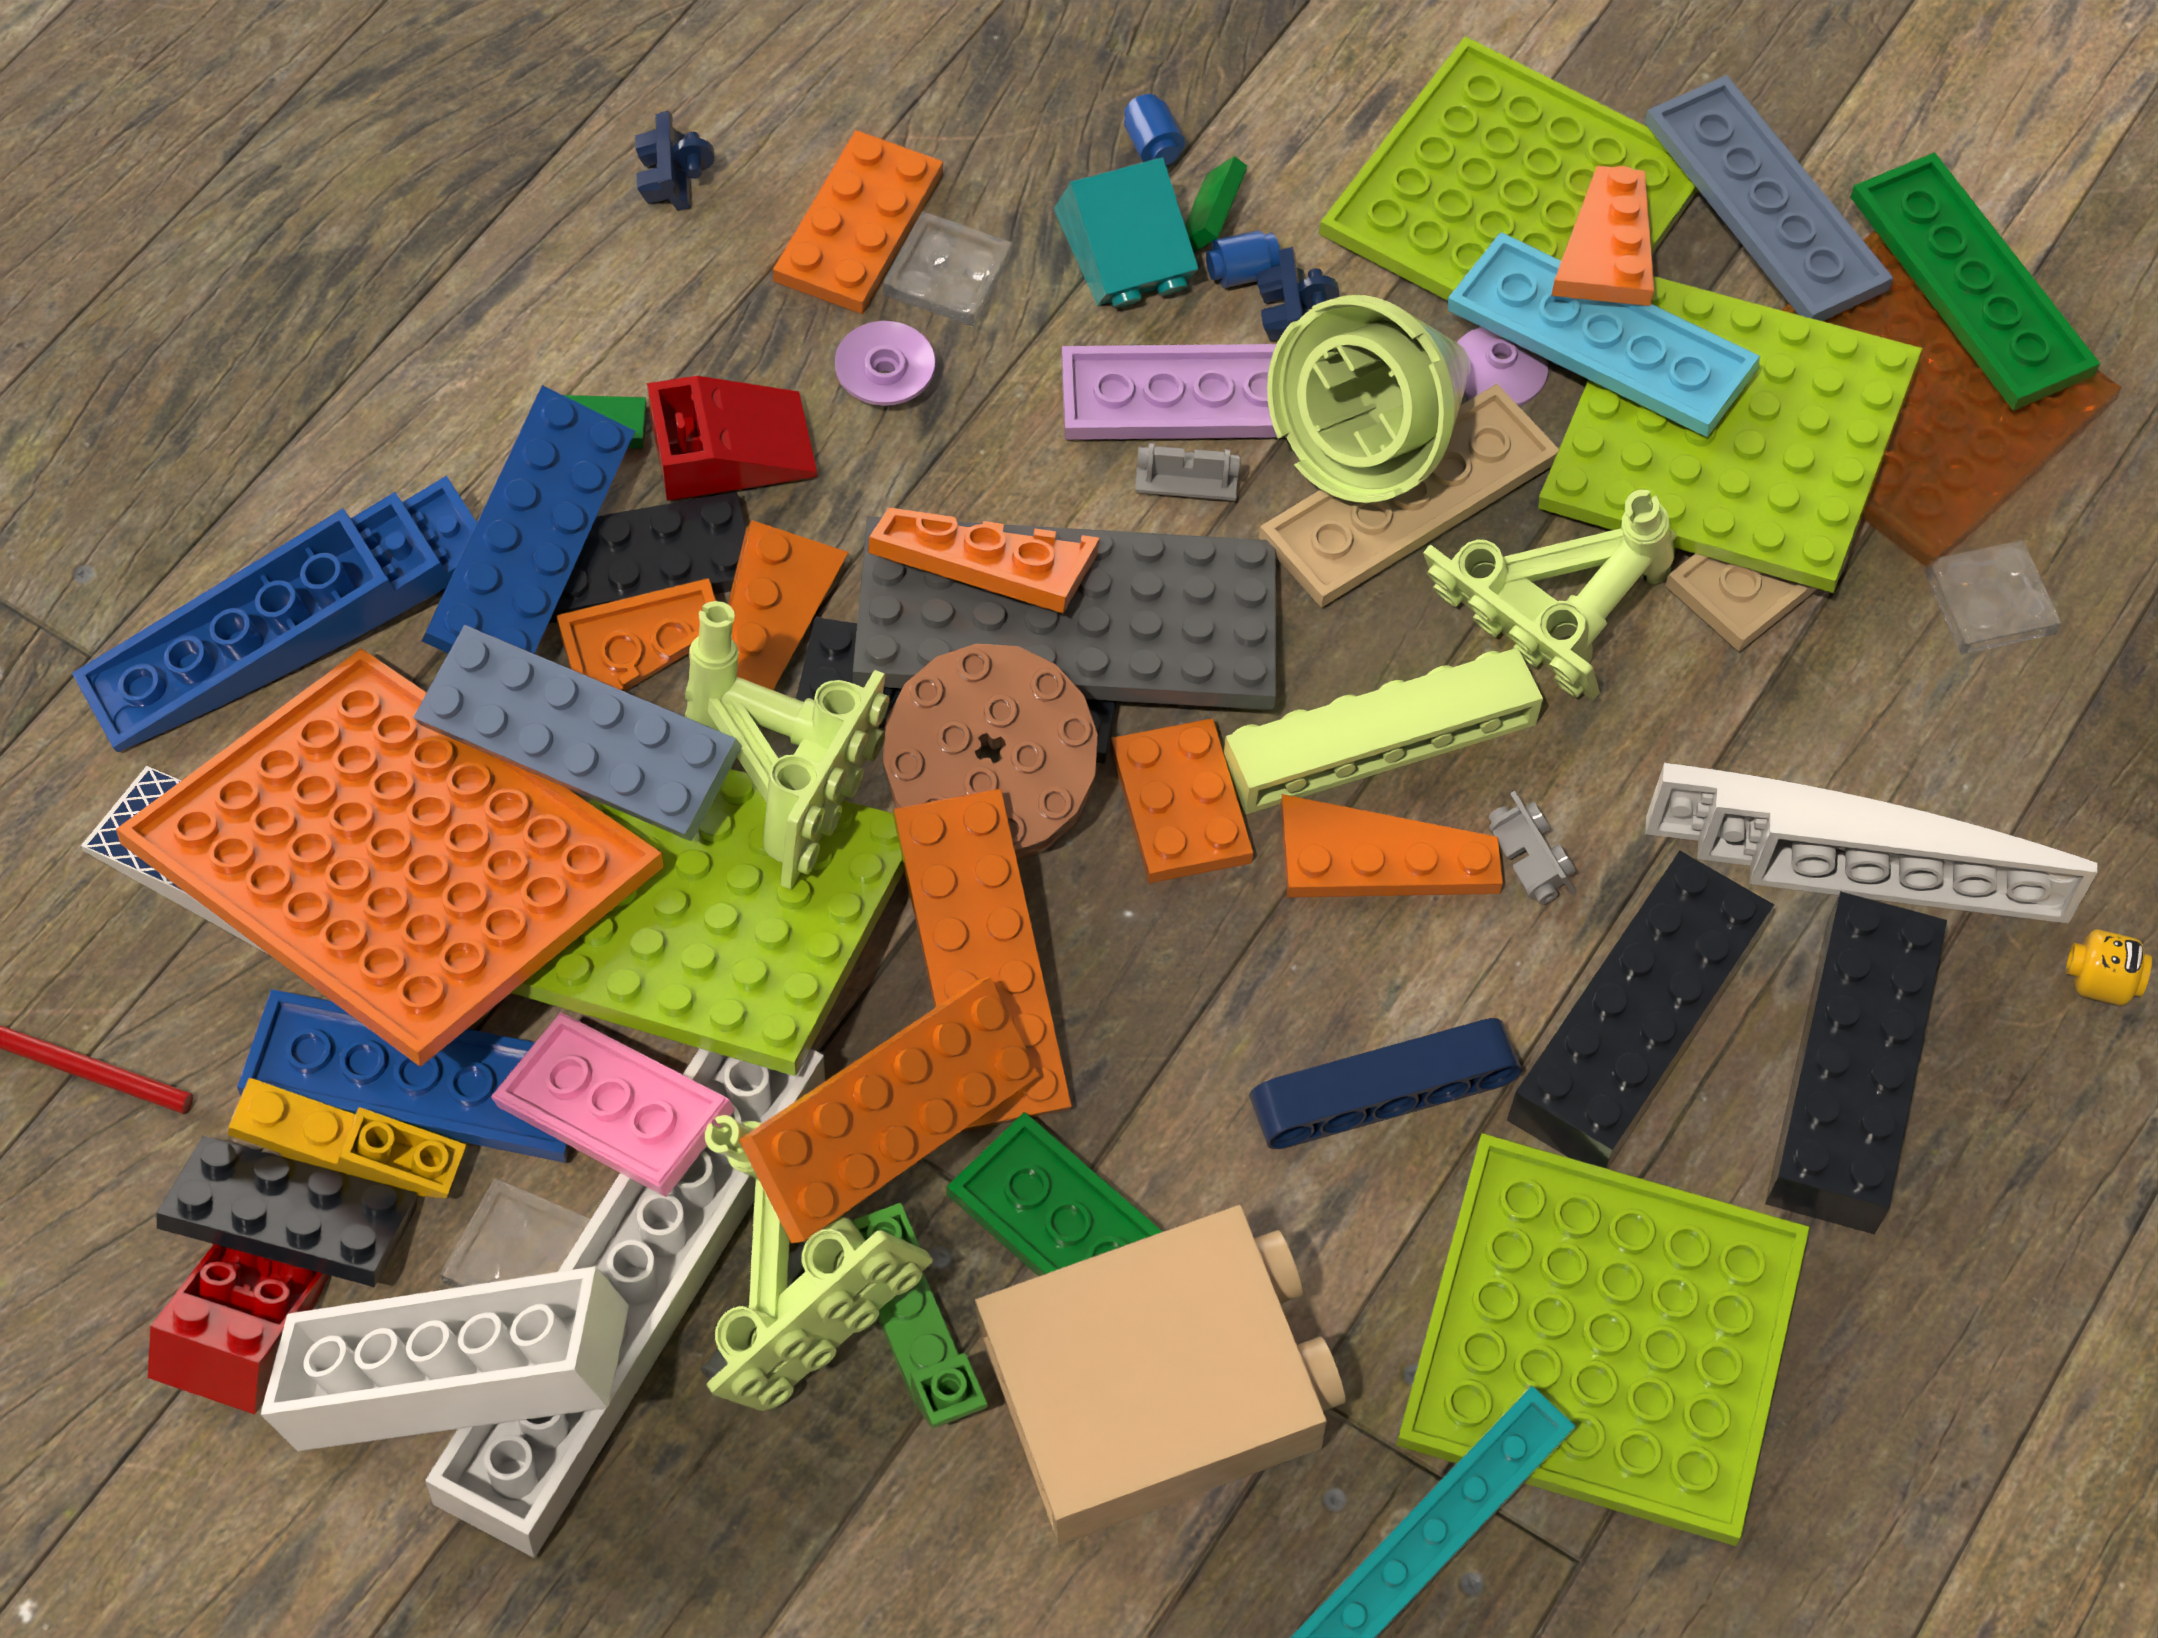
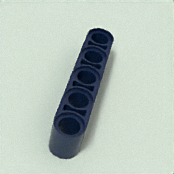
(1385, 1083)

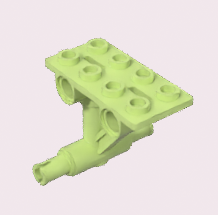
(1534, 619)
(832, 734)
(801, 1325)

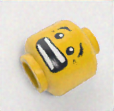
(2109, 967)

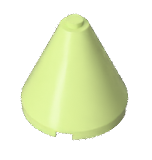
(1365, 396)

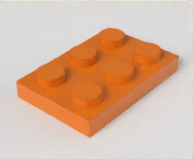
(1181, 800)

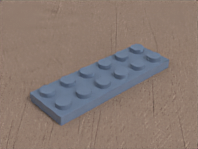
(1768, 200)
(578, 732)

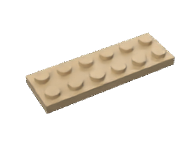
(1342, 542)

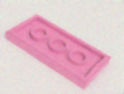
(612, 1103)

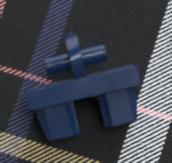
(677, 161)
(1299, 292)

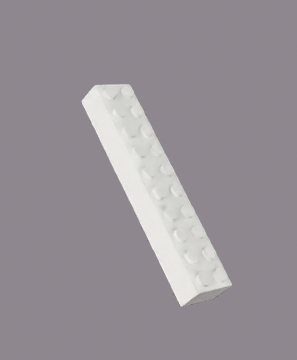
(656, 1255)

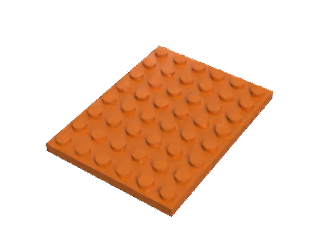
(389, 857)

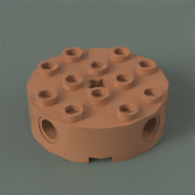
(1001, 701)

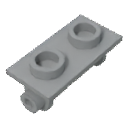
(1187, 473)
(1545, 866)

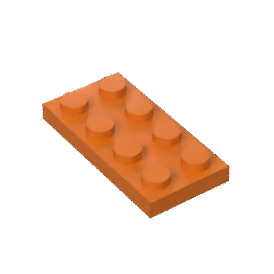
(858, 222)

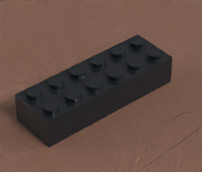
(1640, 1012)
(1857, 1063)

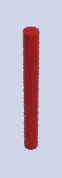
(95, 1070)

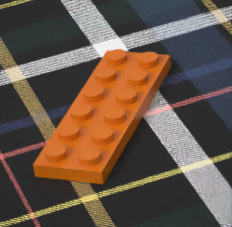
(979, 927)
(888, 1109)

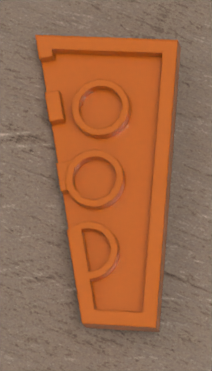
(1610, 242)
(984, 556)
(776, 597)
(1368, 853)

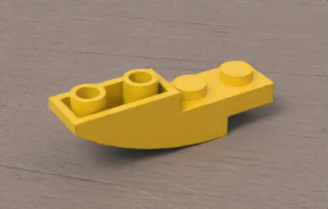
(346, 1142)

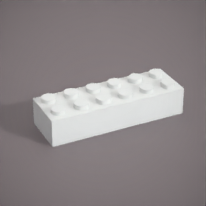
(447, 1359)

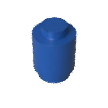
(1153, 129)
(1240, 257)

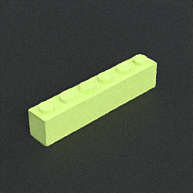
(1382, 729)

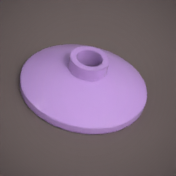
(880, 348)
(1519, 374)

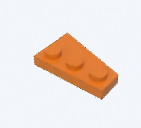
(634, 635)

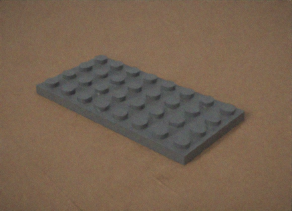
(1146, 624)

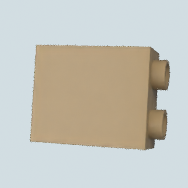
(1158, 1371)

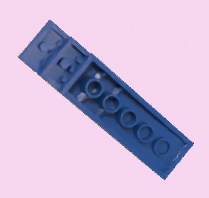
(279, 613)

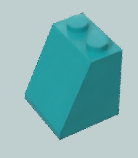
(1127, 233)

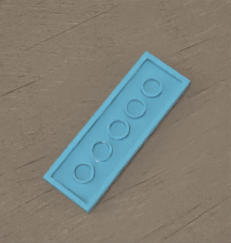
(1617, 345)

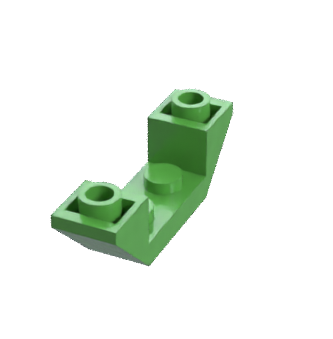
(932, 1370)

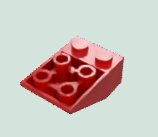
(727, 435)
(227, 1326)

